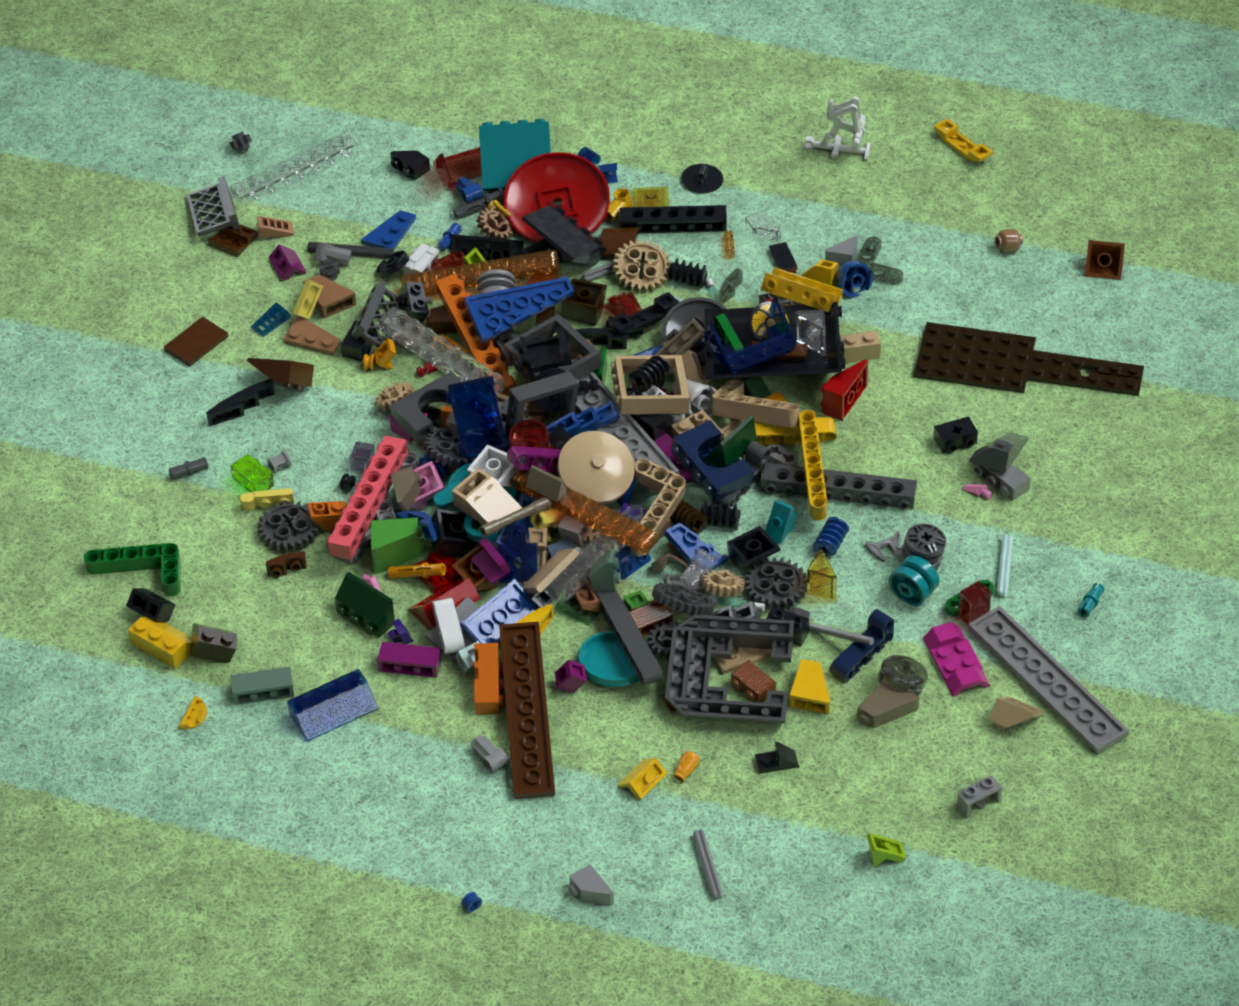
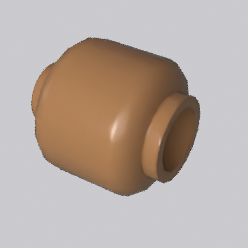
(1008, 240)

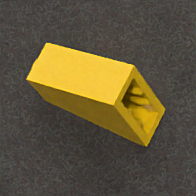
(810, 688)

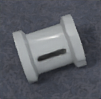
(279, 461)

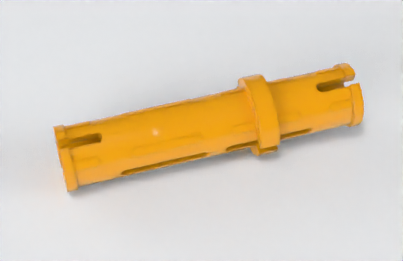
(424, 570)

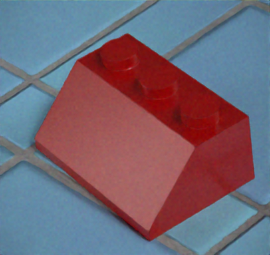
(457, 590)

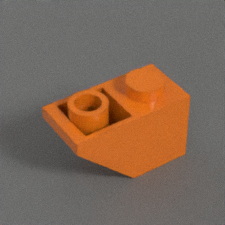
(326, 513)

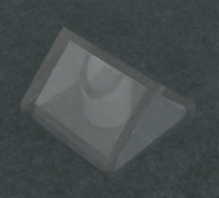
(811, 330)

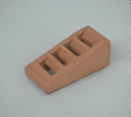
(273, 227)

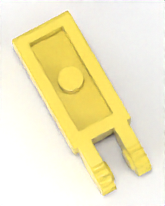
(266, 498)

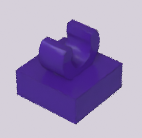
(400, 633)

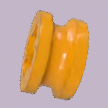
(369, 361)

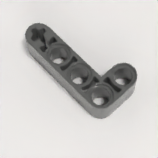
(755, 456)

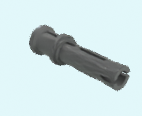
(487, 198)

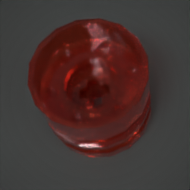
(529, 434)

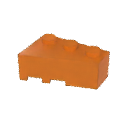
(487, 679)

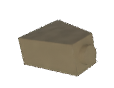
(886, 706)

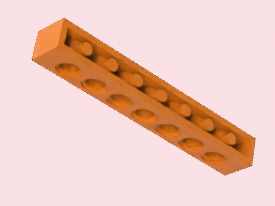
(460, 317)

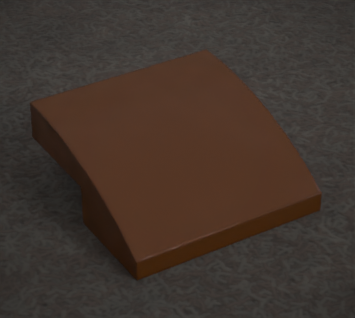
(616, 237)
(232, 240)

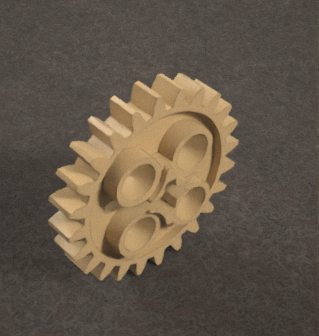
(624, 263)

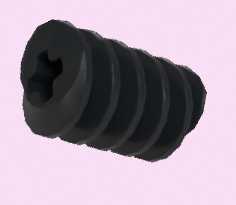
(687, 273)
(649, 373)
(721, 514)

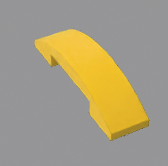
(949, 134)

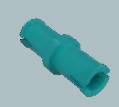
(1091, 600)

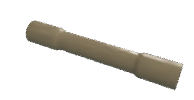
(496, 525)

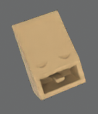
(483, 498)

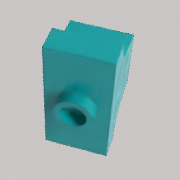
(781, 521)

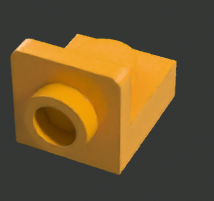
(385, 353)

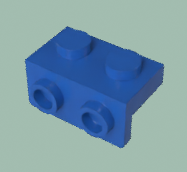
(629, 563)

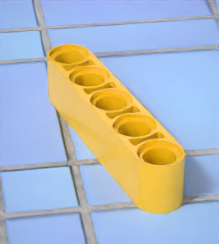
(774, 434)

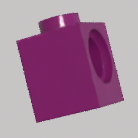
(570, 676)

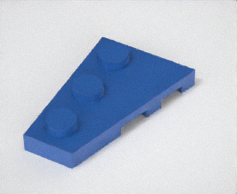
(391, 231)
(688, 542)

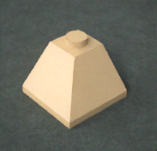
(1012, 712)

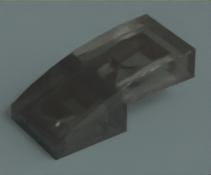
(728, 287)

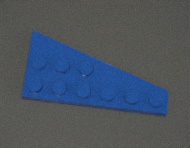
(504, 309)

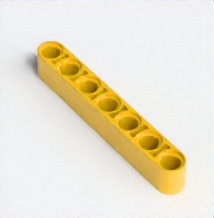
(812, 465)

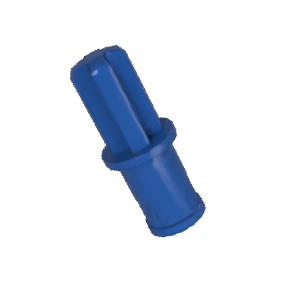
(446, 240)

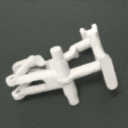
(836, 114)

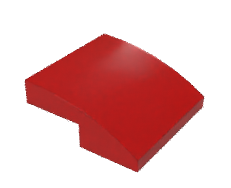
(437, 582)

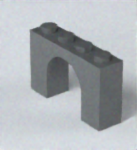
(408, 410)

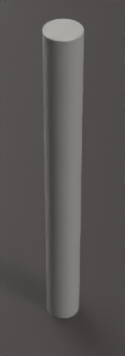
(841, 634)

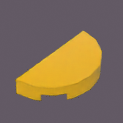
(194, 715)

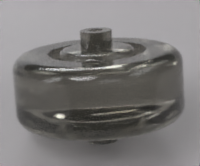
(903, 674)

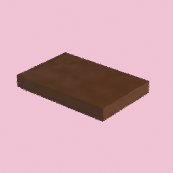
(196, 341)

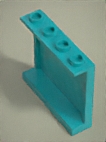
(508, 146)

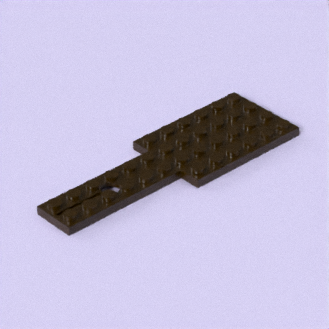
(1010, 360)

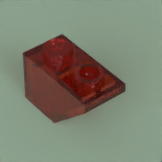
(622, 303)

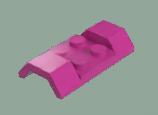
(955, 658)

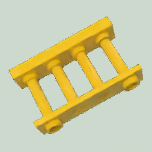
(801, 289)

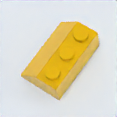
(160, 641)

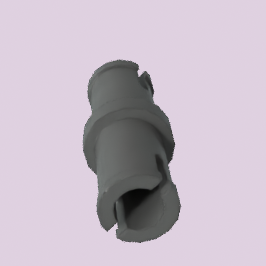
(188, 468)

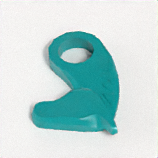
(445, 499)

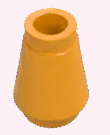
(687, 764)

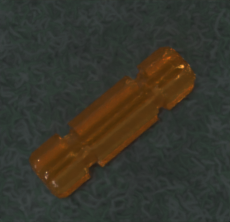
(729, 244)

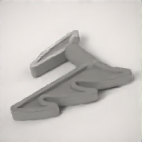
(893, 542)

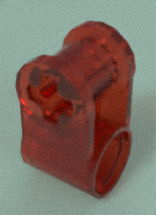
(451, 260)

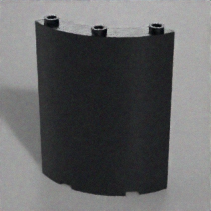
(814, 362)

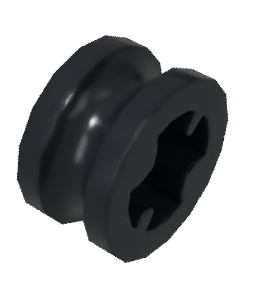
(347, 482)

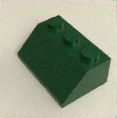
(733, 446)
(364, 605)

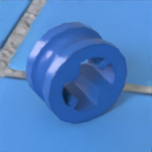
(471, 902)

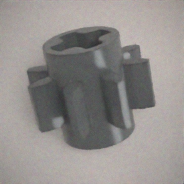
(240, 141)
(329, 269)

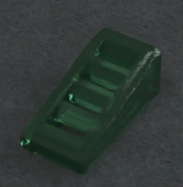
(567, 610)

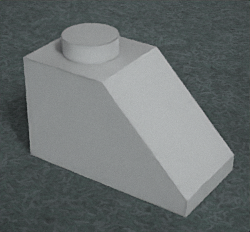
(590, 887)

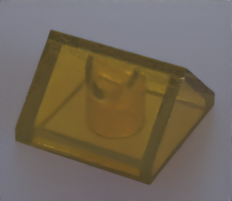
(651, 197)
(821, 578)

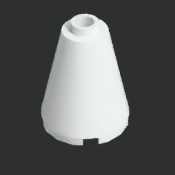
(699, 395)

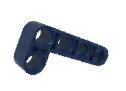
(858, 654)

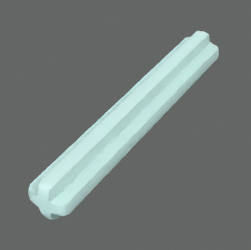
(1004, 569)

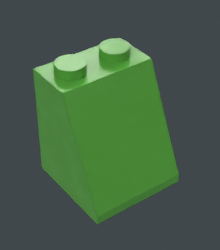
(395, 542)

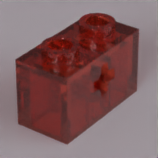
(974, 602)

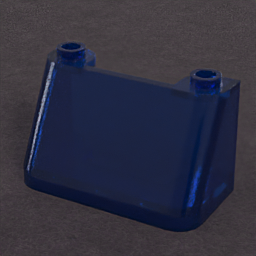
(477, 416)

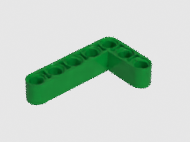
(139, 558)

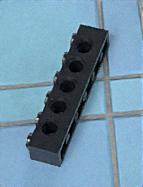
(675, 219)

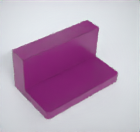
(286, 262)
(490, 562)

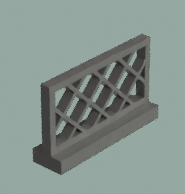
(225, 204)
(371, 311)

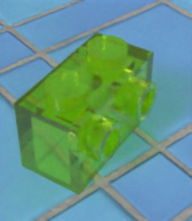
(252, 474)

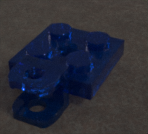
(522, 548)

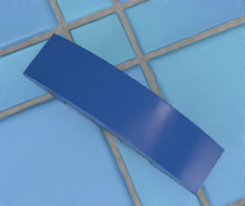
(423, 520)

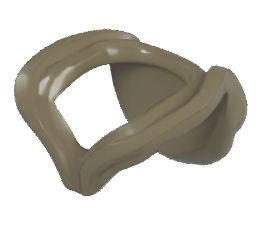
(660, 564)

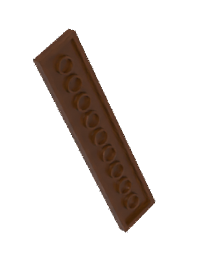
(526, 710)

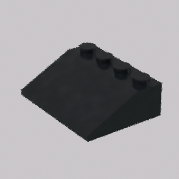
(566, 234)

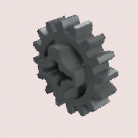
(664, 637)

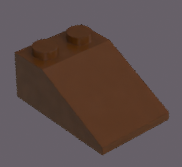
(289, 373)

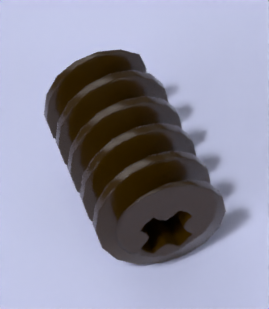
(689, 517)

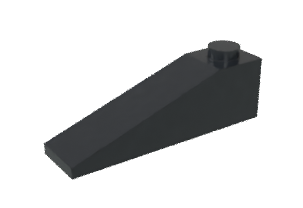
(488, 247)

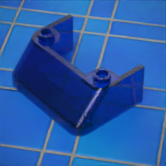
(779, 342)

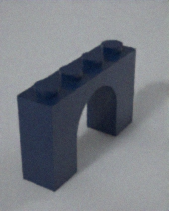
(715, 481)

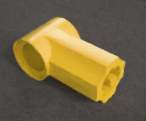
(621, 199)

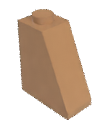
(333, 297)

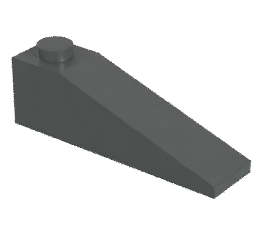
(1000, 452)

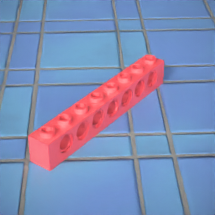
(367, 498)

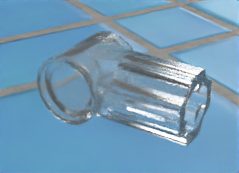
(700, 564)

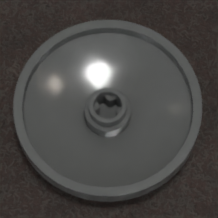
(685, 310)

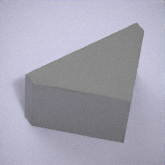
(842, 252)

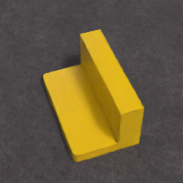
(643, 777)

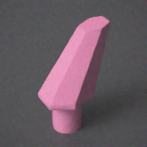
(978, 490)
(371, 581)

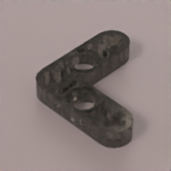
(892, 272)

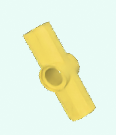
(546, 518)

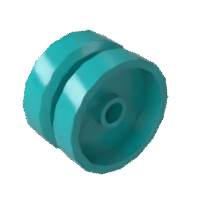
(914, 580)

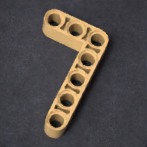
(731, 403)
(666, 491)

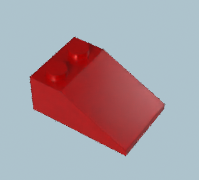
(844, 390)

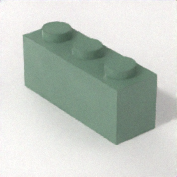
(262, 685)

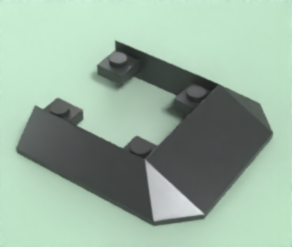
(711, 637)

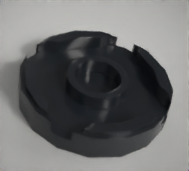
(393, 265)

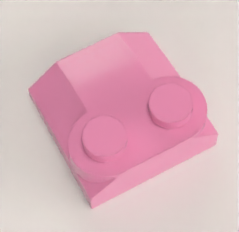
(430, 485)

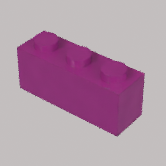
(409, 659)

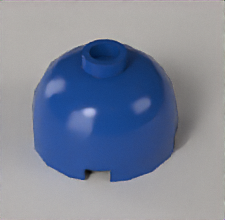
(853, 275)

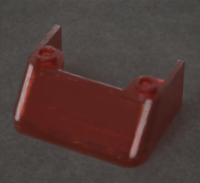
(459, 165)

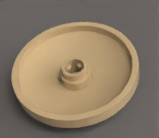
(596, 466)

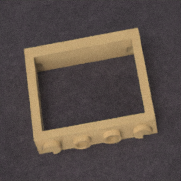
(650, 403)

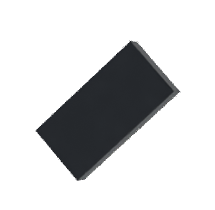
(782, 256)

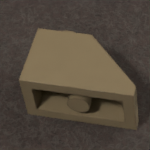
(406, 487)

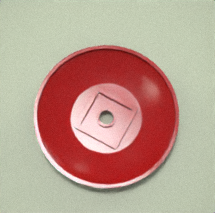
(552, 179)

